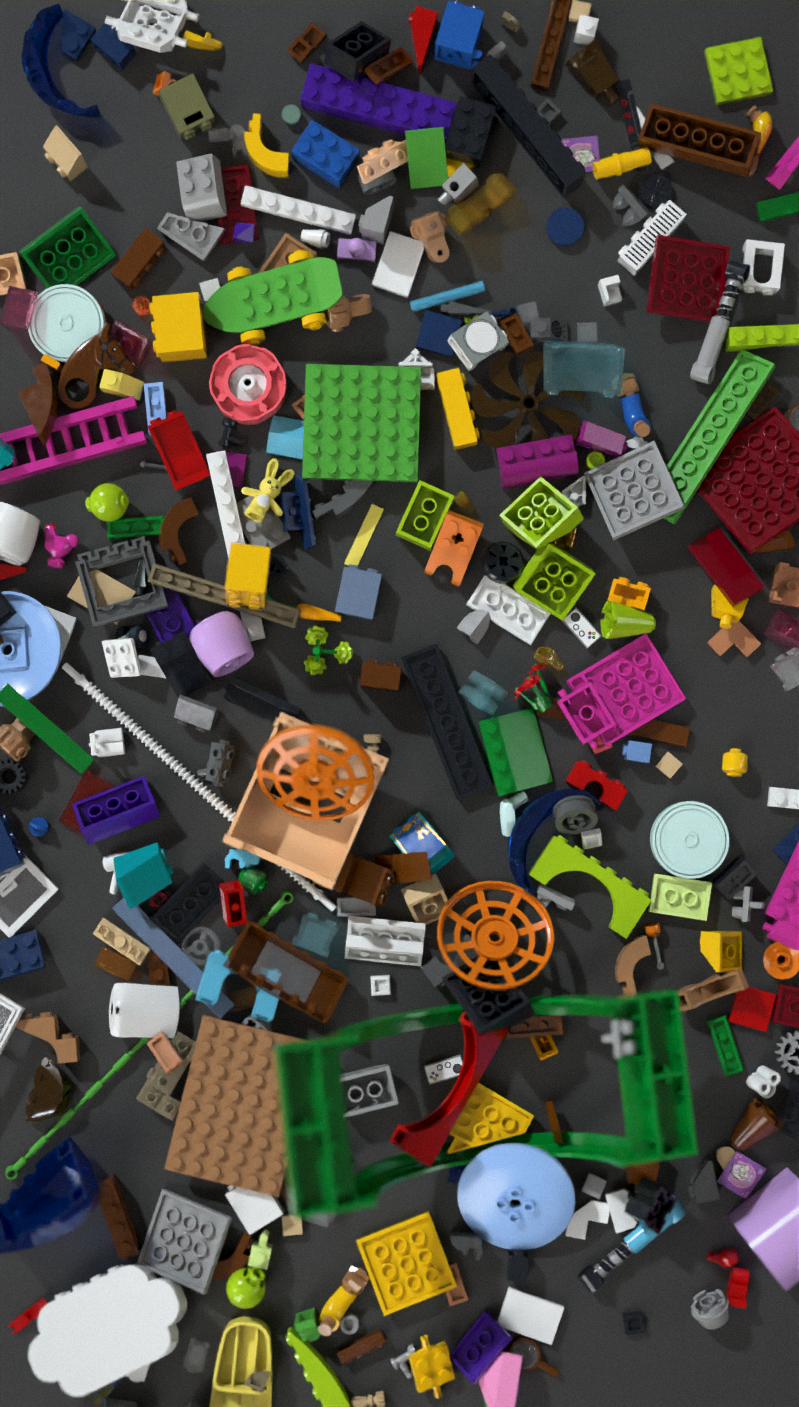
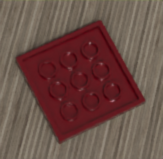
(687, 278)

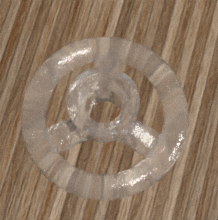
(204, 931)

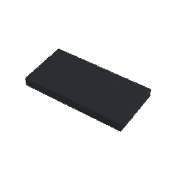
(188, 903)

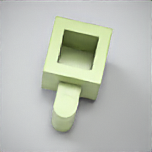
(260, 1251)

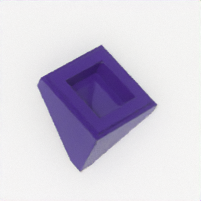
(243, 232)

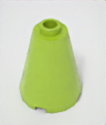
(625, 621)

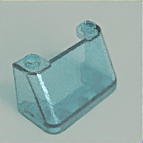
(583, 367)

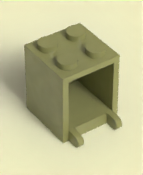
(183, 100)

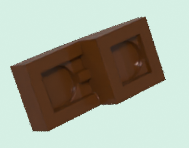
(307, 43)

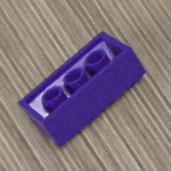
(115, 810)

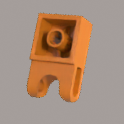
(452, 551)

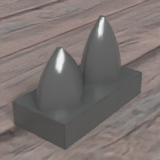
(635, 212)

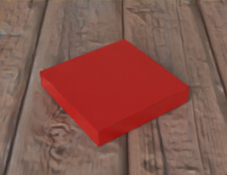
(752, 1008)

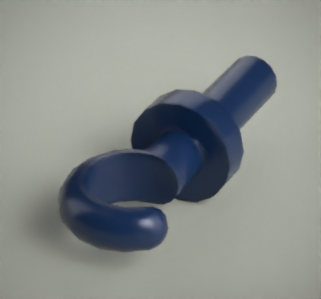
(503, 313)

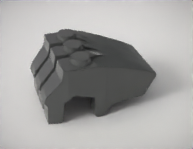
(464, 1240)

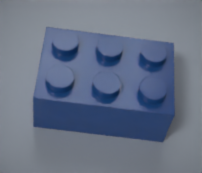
(325, 154)

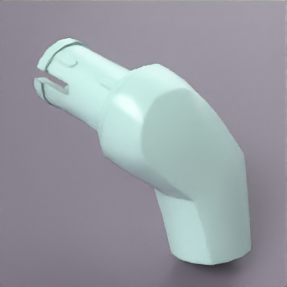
(507, 811)

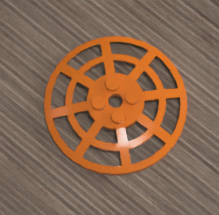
(315, 768)
(499, 926)

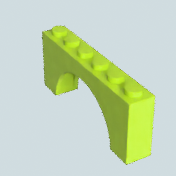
(627, 901)

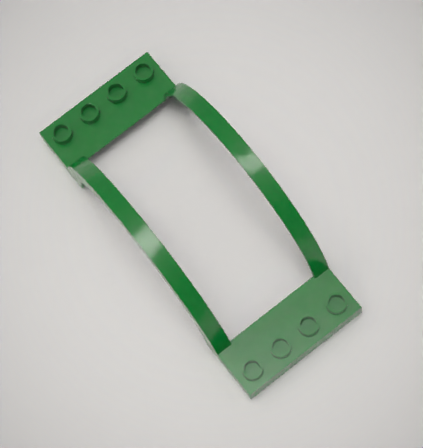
(315, 1118)

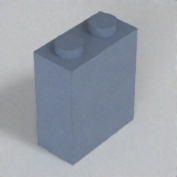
(358, 592)

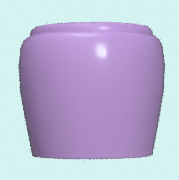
(222, 643)

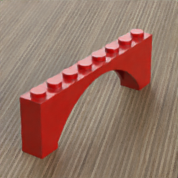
(426, 1137)

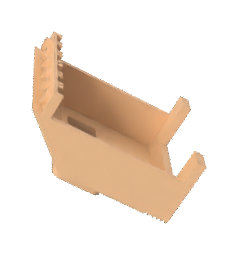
(297, 843)

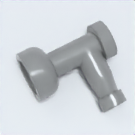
(400, 1362)

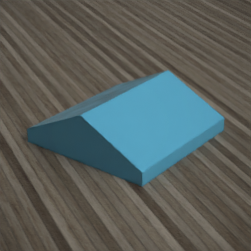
(286, 437)

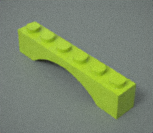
(761, 336)

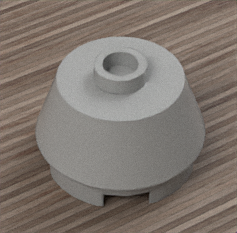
(710, 1309)

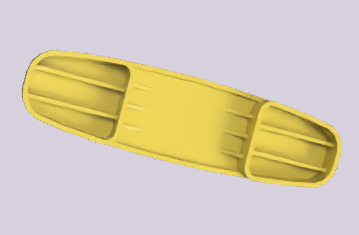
(242, 1351)

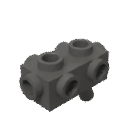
(219, 763)

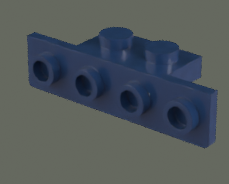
(297, 511)

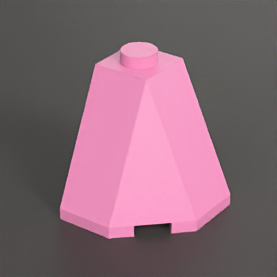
(501, 1381)

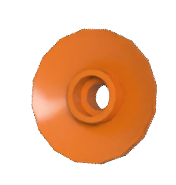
(785, 969)

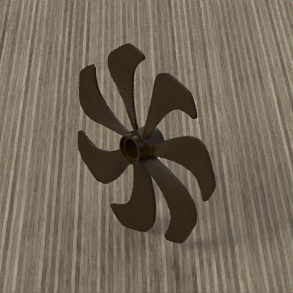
(500, 376)

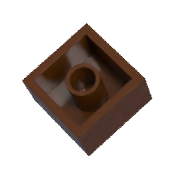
(380, 676)

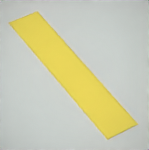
(364, 535)

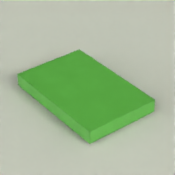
(426, 157)

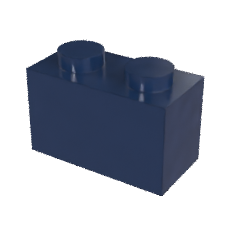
(109, 45)

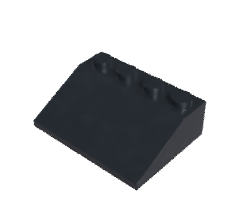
(489, 1008)

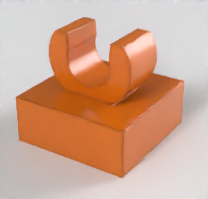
(162, 80)

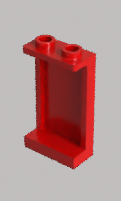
(178, 449)

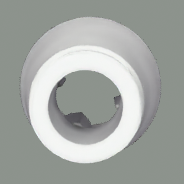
(317, 238)

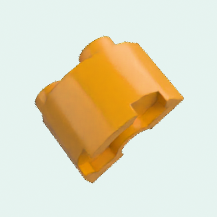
(629, 594)

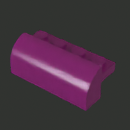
(528, 461)

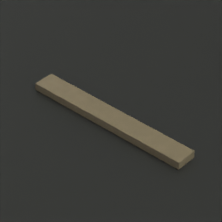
(215, 593)

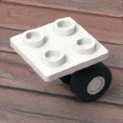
(122, 653)

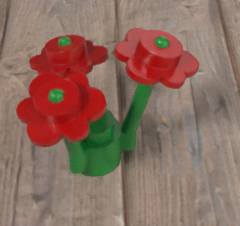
(542, 700)

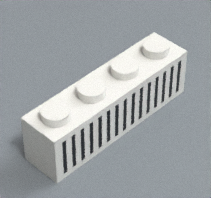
(642, 246)

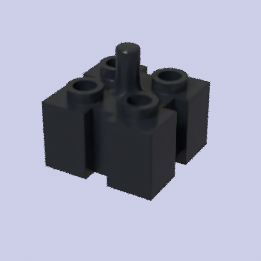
(649, 1205)

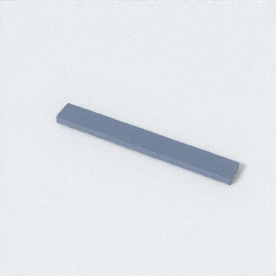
(168, 952)

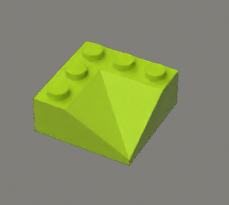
(541, 514)
(554, 580)

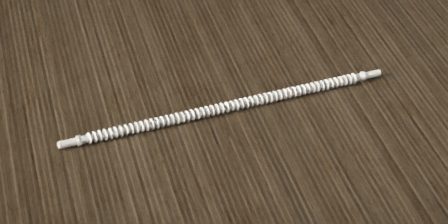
(80, 680)

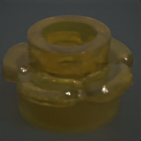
(461, 499)

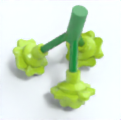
(315, 664)

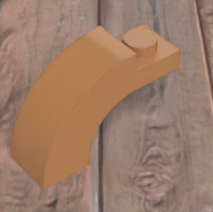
(626, 961)

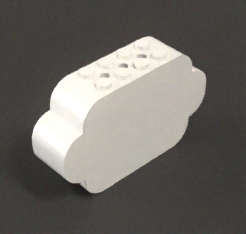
(107, 1328)

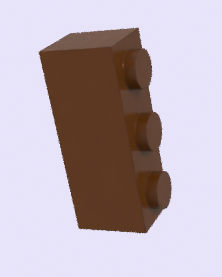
(139, 259)

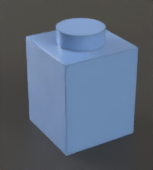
(637, 751)

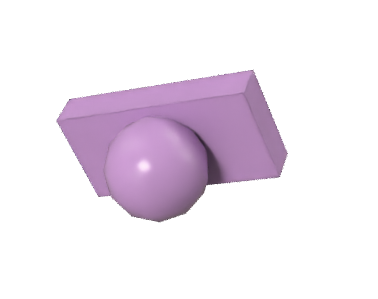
(356, 249)

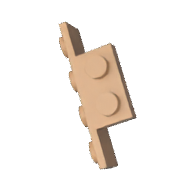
(382, 160)

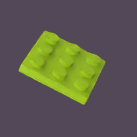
(738, 71)

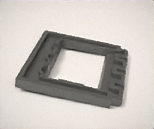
(124, 609)

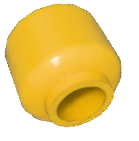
(734, 763)

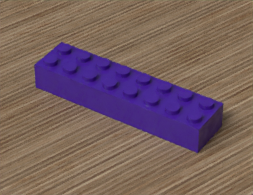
(374, 105)

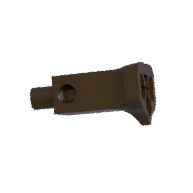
(594, 71)

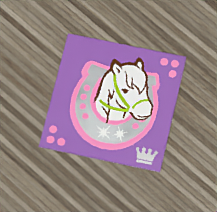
(584, 150)
(741, 1175)

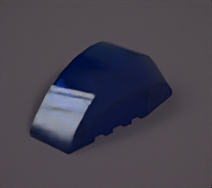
(50, 1200)

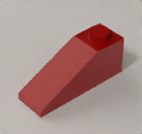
(422, 29)

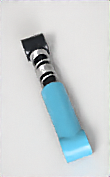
(593, 1276)

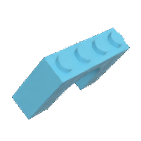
(212, 981)

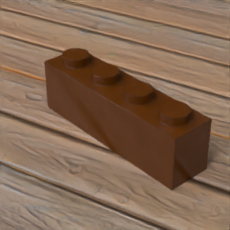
(118, 1218)

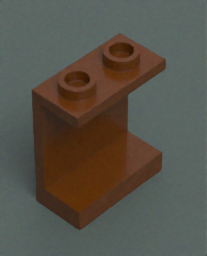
(365, 880)

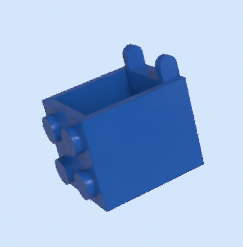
(459, 35)

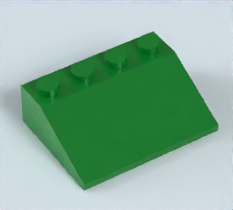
(68, 251)
(515, 752)

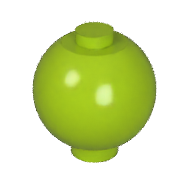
(107, 502)
(246, 1287)

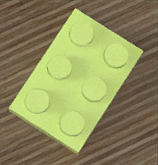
(680, 897)

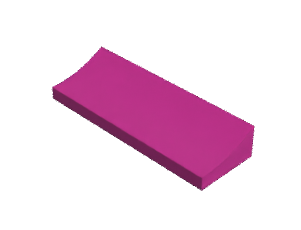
(785, 167)

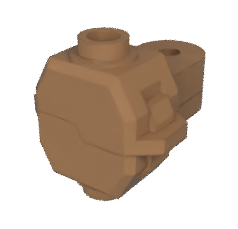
(431, 231)
(345, 309)
(15, 739)

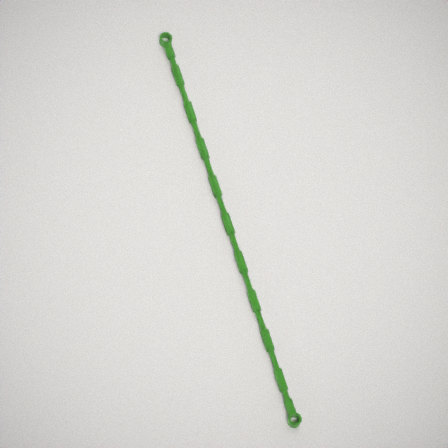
(120, 1063)

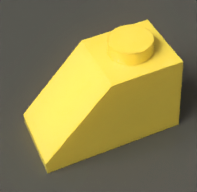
(121, 384)

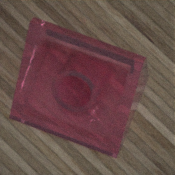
(18, 309)
(133, 342)
(784, 629)

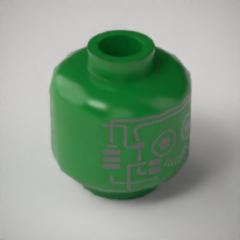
(253, 880)

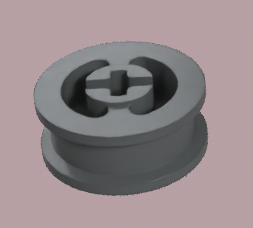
(575, 815)

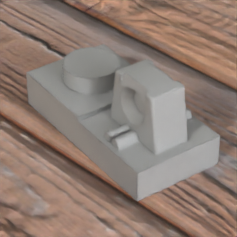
(546, 894)

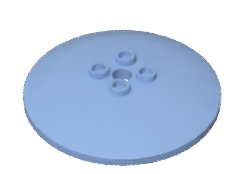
(34, 646)
(519, 1174)

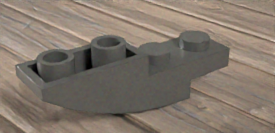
(340, 504)

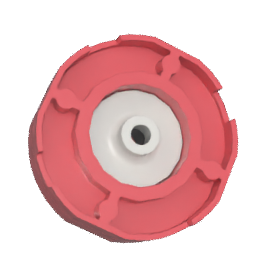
(245, 366)

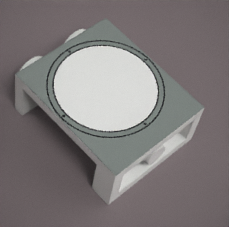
(478, 340)

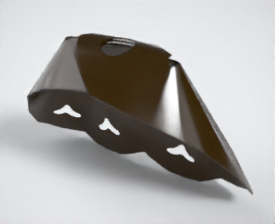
(51, 1093)

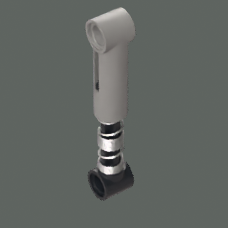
(704, 368)

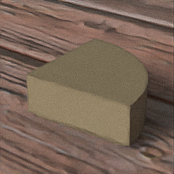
(510, 22)
(257, 1380)

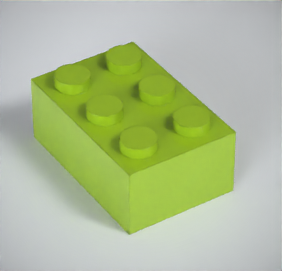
(424, 515)

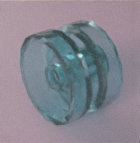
(483, 692)

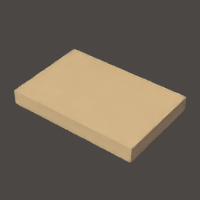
(106, 588)

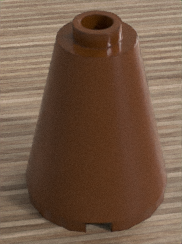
(755, 1124)

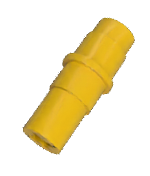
(621, 163)

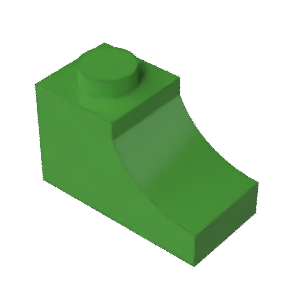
(307, 1325)

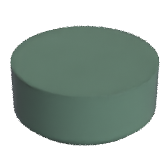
(291, 115)

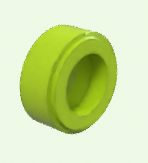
(594, 460)

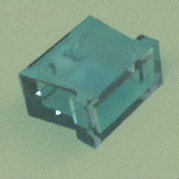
(315, 934)

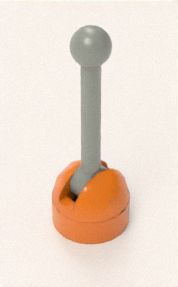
(653, 930)

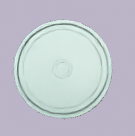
(64, 320)
(689, 839)

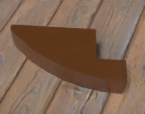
(41, 402)

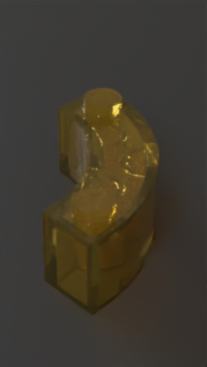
(478, 207)

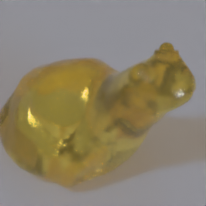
(547, 655)

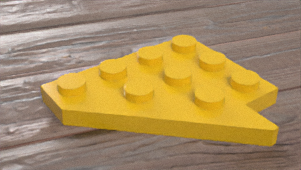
(487, 1119)

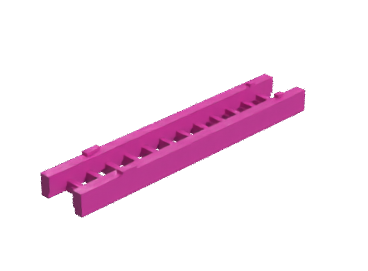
(74, 456)

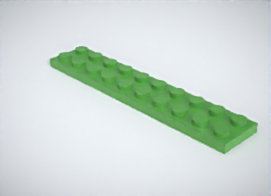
(716, 425)

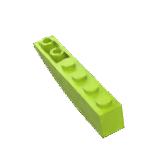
(318, 1372)

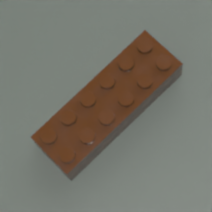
(699, 140)

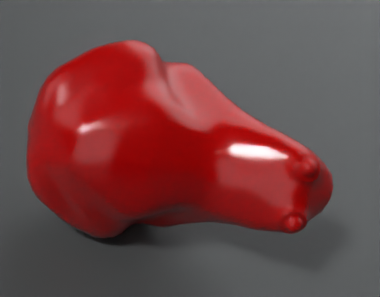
(726, 1257)

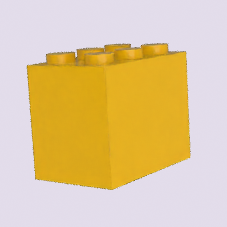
(178, 327)
(247, 576)

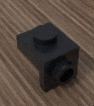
(277, 569)

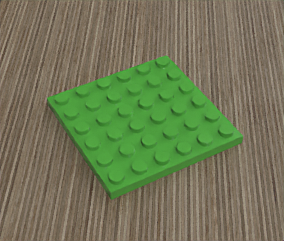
(361, 423)

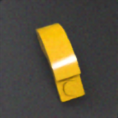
(269, 162)

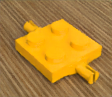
(431, 1366)

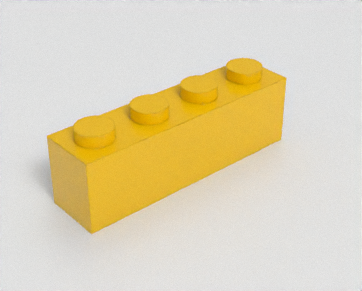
(456, 408)

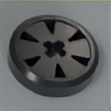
(499, 573)

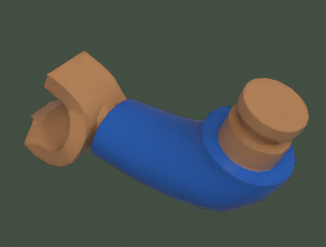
(632, 407)

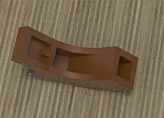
(170, 525)
(236, 1260)

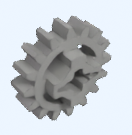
(784, 1057)

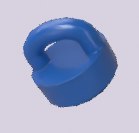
(39, 826)

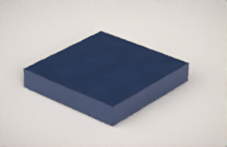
(435, 333)

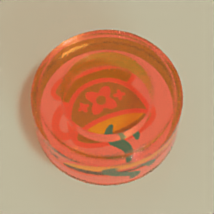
(141, 305)

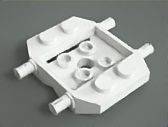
(162, 36)

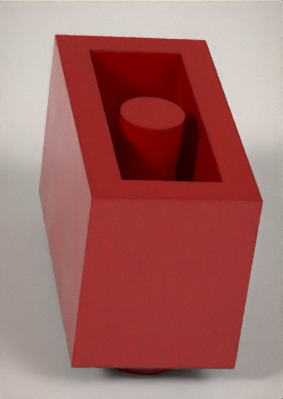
(233, 903)

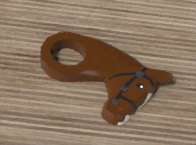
(96, 353)

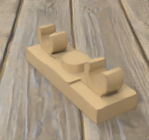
(121, 941)

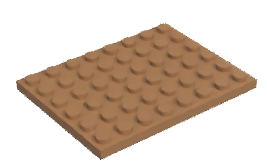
(231, 1109)

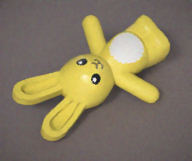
(268, 490)

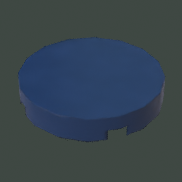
(564, 227)

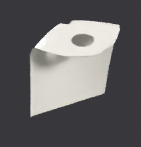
(143, 1010)

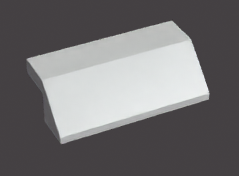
(385, 941)

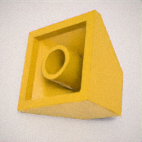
(722, 949)

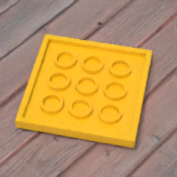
(406, 1263)

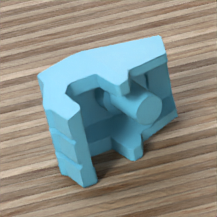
(245, 858)

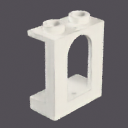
(773, 249)

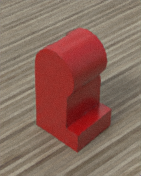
(737, 1287)

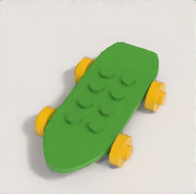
(275, 297)

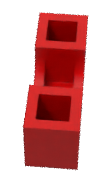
(612, 792)

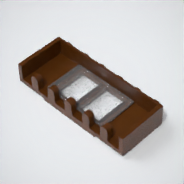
(286, 972)

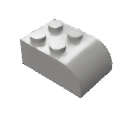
(201, 188)
(368, 1089)

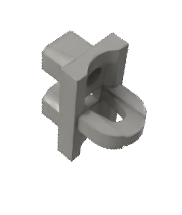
(745, 912)
(619, 1030)

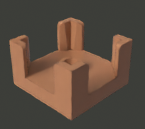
(785, 585)

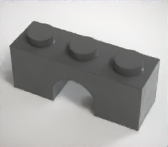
(436, 970)

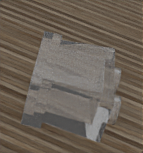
(787, 668)

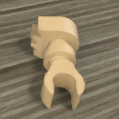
(372, 739)
(363, 1401)

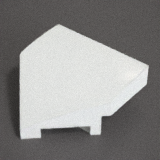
(427, 370)
(617, 1203)

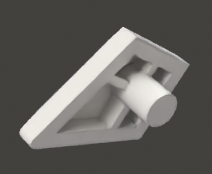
(576, 492)

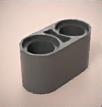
(379, 183)

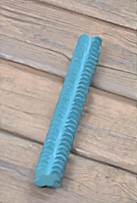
(444, 296)

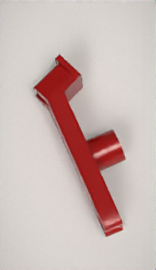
(27, 1316)

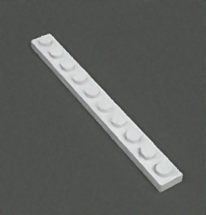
(231, 524)

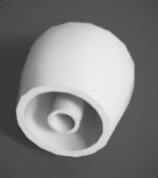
(17, 534)

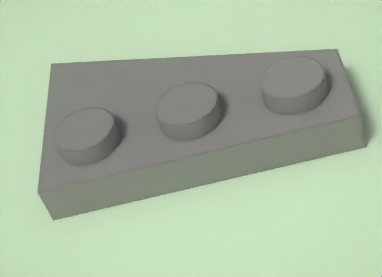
(192, 235)

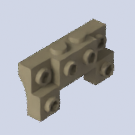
(160, 1085)

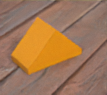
(544, 1046)

